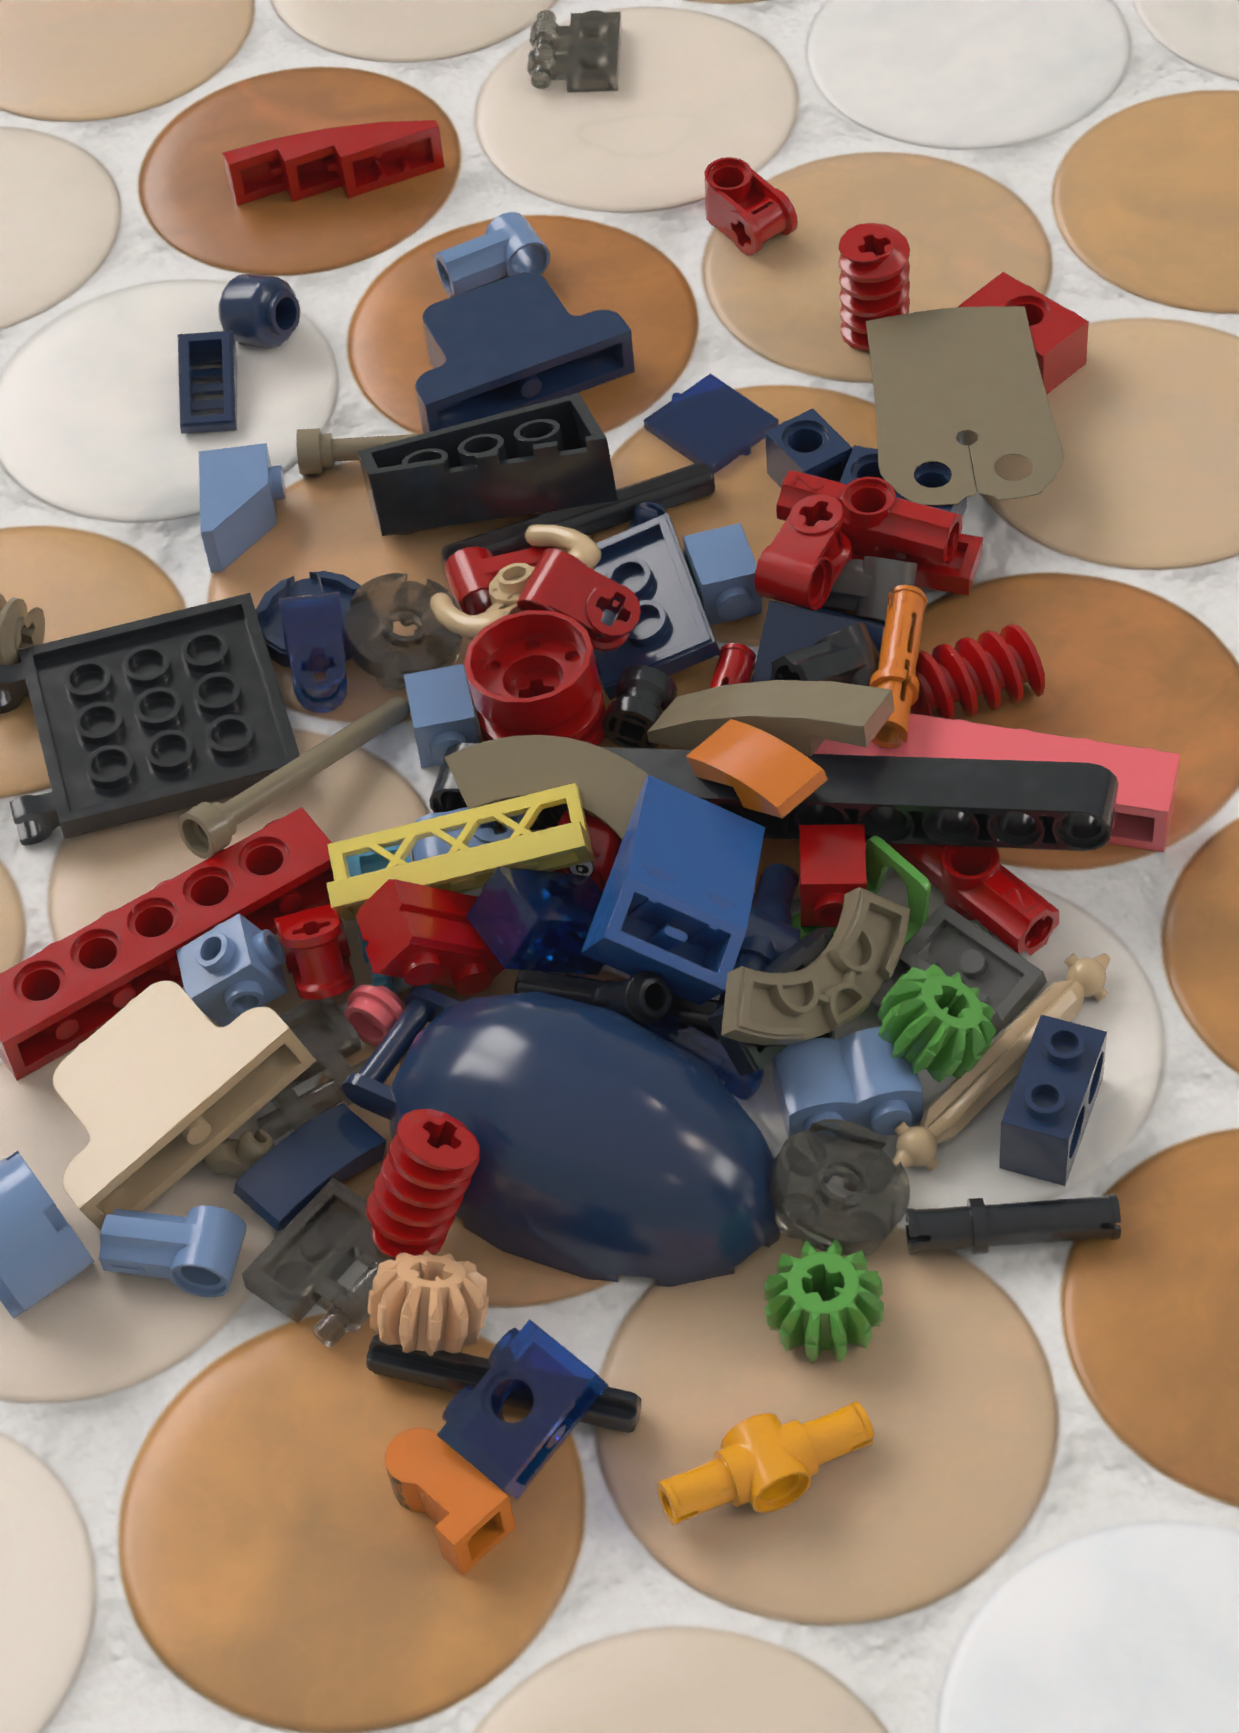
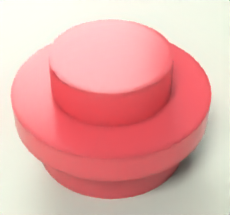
(373, 1012)

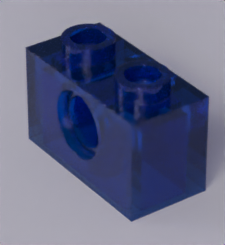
(519, 1450)

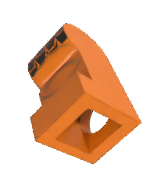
(460, 1499)

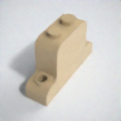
(165, 1092)

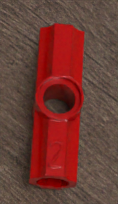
(877, 519)
(985, 891)

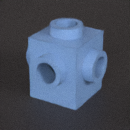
(232, 969)

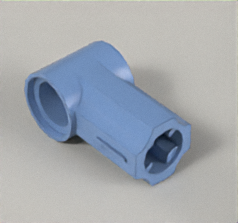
(504, 250)
(190, 1250)

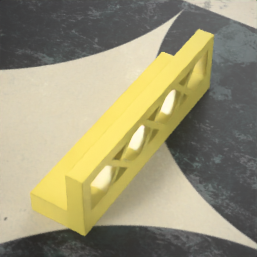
(464, 867)

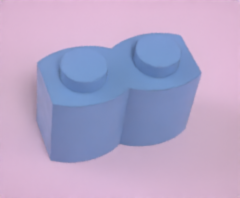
(848, 1082)

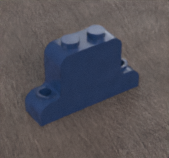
(513, 350)

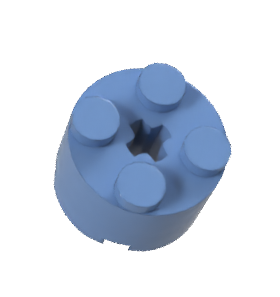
(35, 1240)

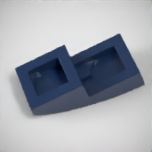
(301, 1164)

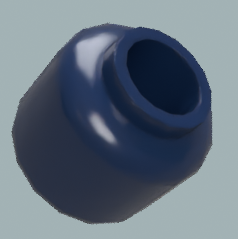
(259, 310)

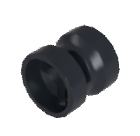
(640, 700)

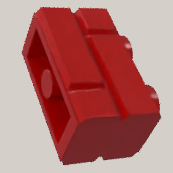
(426, 937)

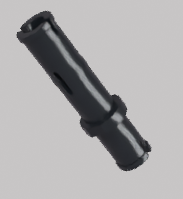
(1015, 1223)

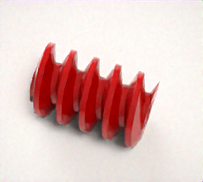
(872, 279)
(978, 670)
(421, 1183)

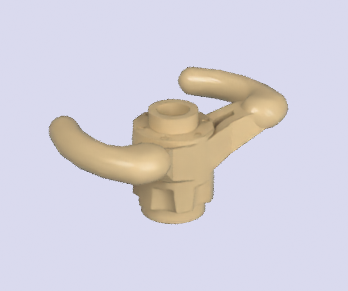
(511, 580)

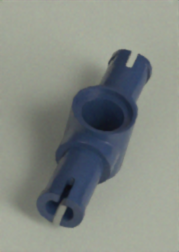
(770, 920)

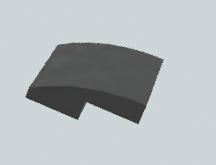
(983, 963)

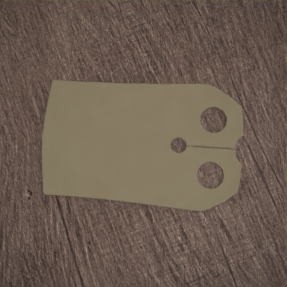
(955, 375)

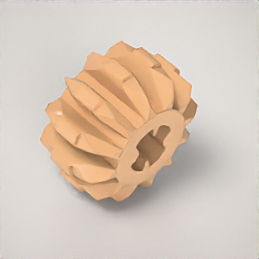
(428, 1303)

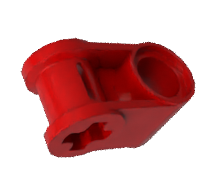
(745, 205)
(805, 554)
(573, 589)
(316, 952)

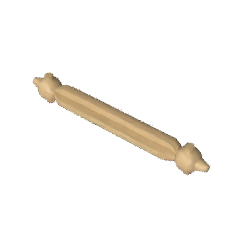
(999, 1064)

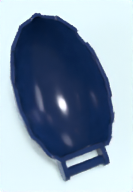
(590, 1134)

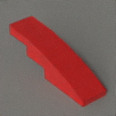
(324, 159)

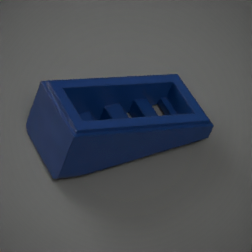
(207, 349)

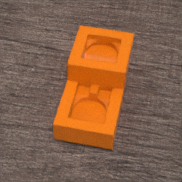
(759, 766)

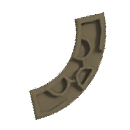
(536, 763)
(827, 992)

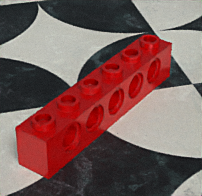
(94, 973)

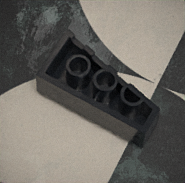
(490, 469)

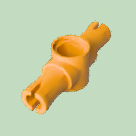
(765, 1463)

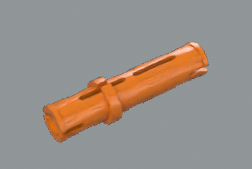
(899, 661)

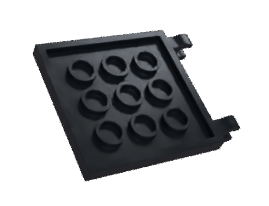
(149, 717)

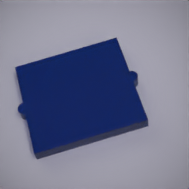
(710, 423)

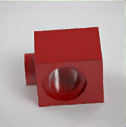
(829, 867)

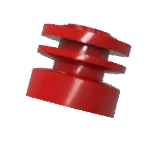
(535, 678)

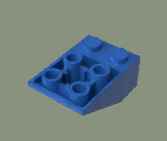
(678, 892)

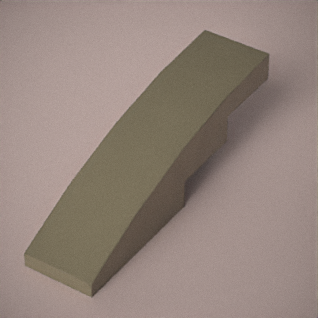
(788, 709)

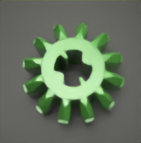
(936, 1022)
(824, 1301)

